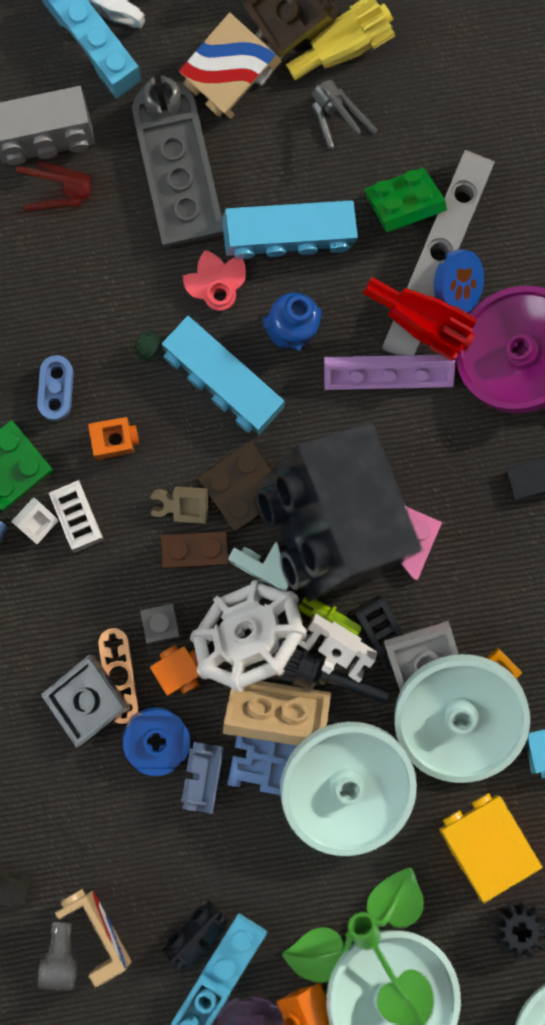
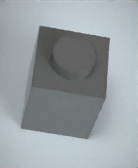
(160, 624)

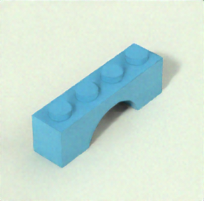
(99, 43)

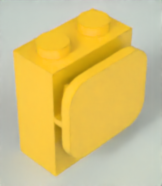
(489, 847)

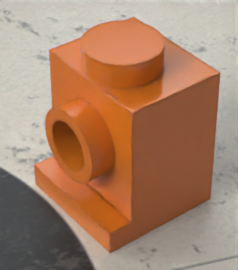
(102, 433)

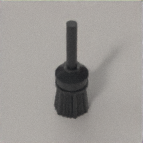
(305, 670)

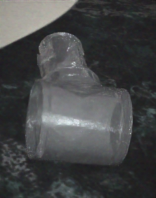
(58, 968)

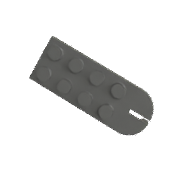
(176, 164)

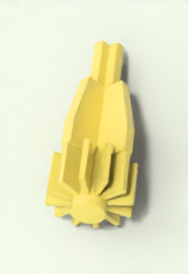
(348, 37)

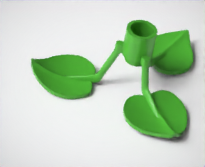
(395, 901)

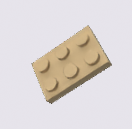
(276, 712)

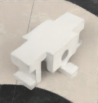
(339, 638)

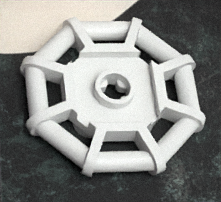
(241, 612)

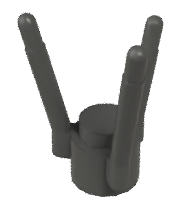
(331, 100)

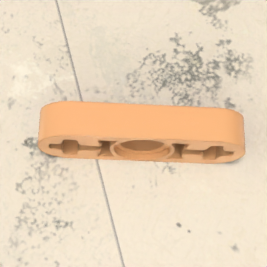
(124, 649)

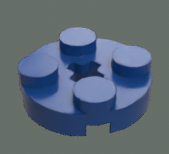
(143, 726)

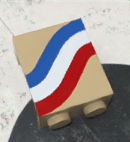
(227, 65)
(119, 958)

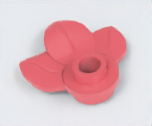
(215, 277)

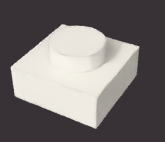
(35, 520)

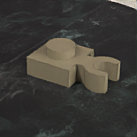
(186, 504)

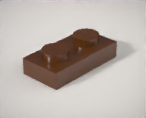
(194, 550)

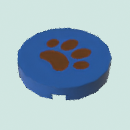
(459, 279)

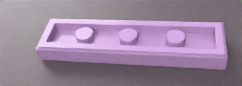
(388, 372)

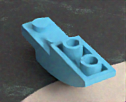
(221, 973)

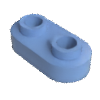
(55, 389)

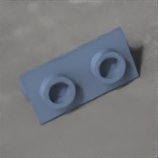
(200, 791)

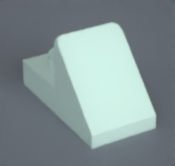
(268, 572)

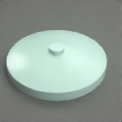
(462, 718)
(348, 788)
(360, 976)

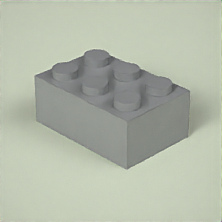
(44, 125)

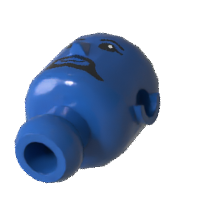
(292, 321)

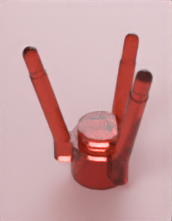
(76, 185)

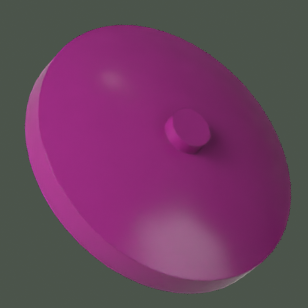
(508, 351)

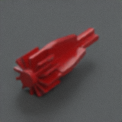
(426, 318)

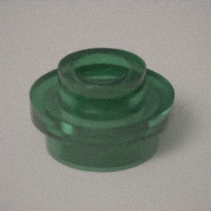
(146, 345)

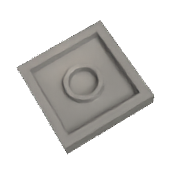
(418, 648)

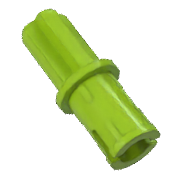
(329, 614)

